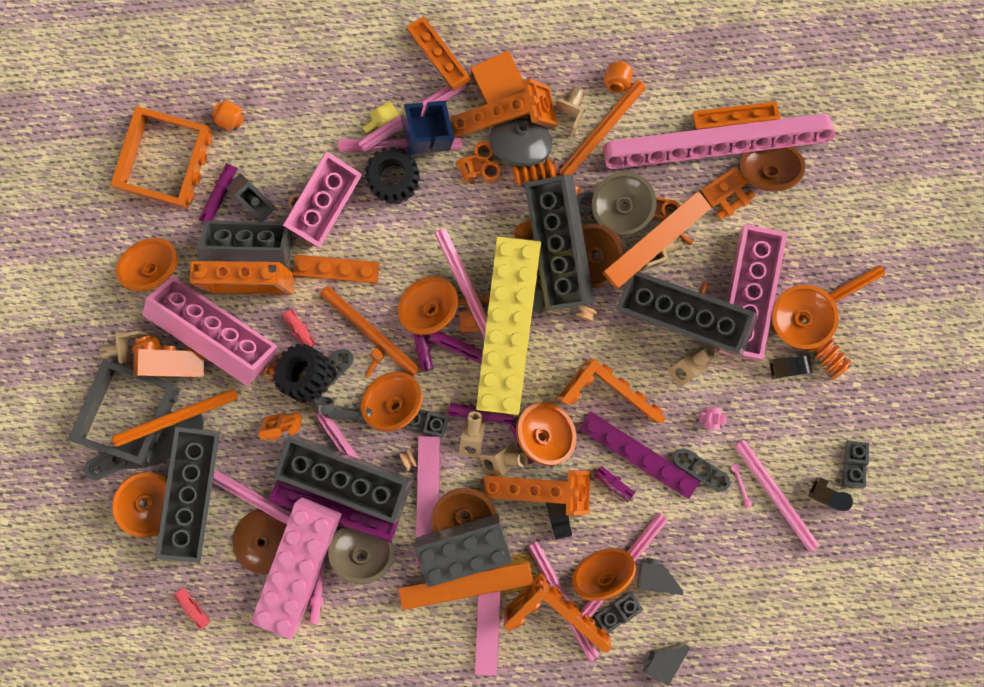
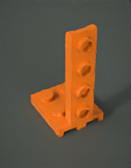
(534, 101)
(585, 377)
(573, 492)
(529, 601)

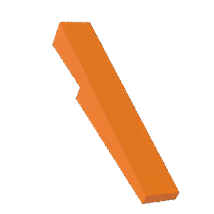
(656, 240)
(476, 584)

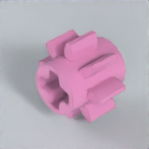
(712, 418)

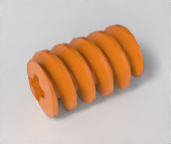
(534, 172)
(832, 359)

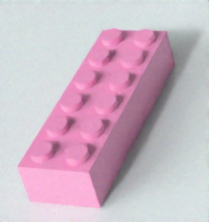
(755, 281)
(209, 330)
(296, 568)

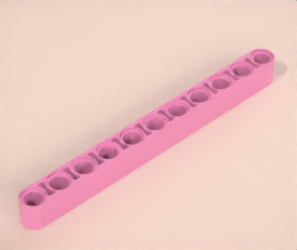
(718, 141)

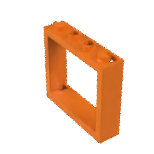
(131, 147)
(241, 277)

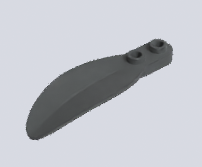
(162, 451)

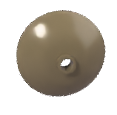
(619, 190)
(349, 545)

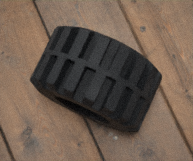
(388, 158)
(292, 364)

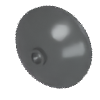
(520, 142)

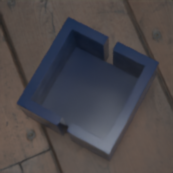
(427, 132)

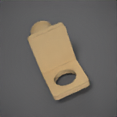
(571, 107)
(662, 256)
(121, 348)
(693, 364)
(472, 435)
(503, 460)

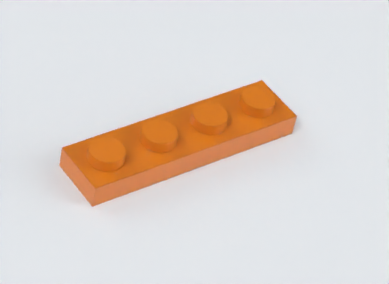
(438, 53)
(735, 115)
(336, 269)

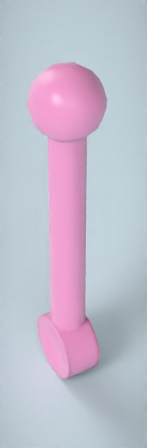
(735, 468)

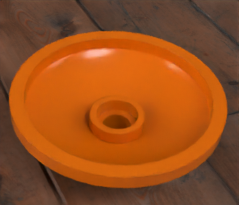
(146, 264)
(422, 299)
(815, 306)
(385, 395)
(555, 429)
(128, 514)
(604, 574)

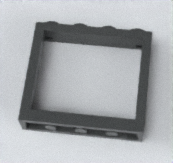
(93, 402)

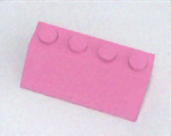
(322, 200)

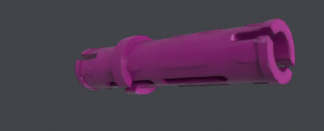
(218, 193)
(457, 346)
(460, 410)

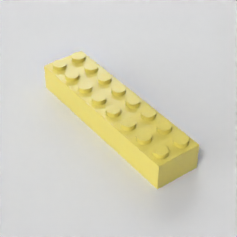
(508, 325)

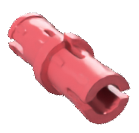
(298, 328)
(192, 608)

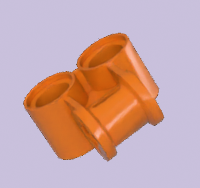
(478, 165)

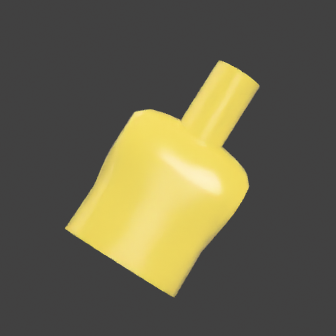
(381, 116)

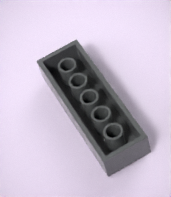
(562, 250)
(687, 313)
(343, 478)
(187, 494)

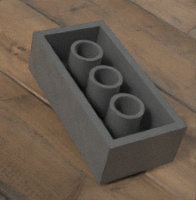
(245, 242)
(463, 550)

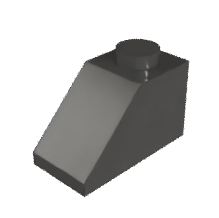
(251, 197)
(657, 578)
(665, 662)

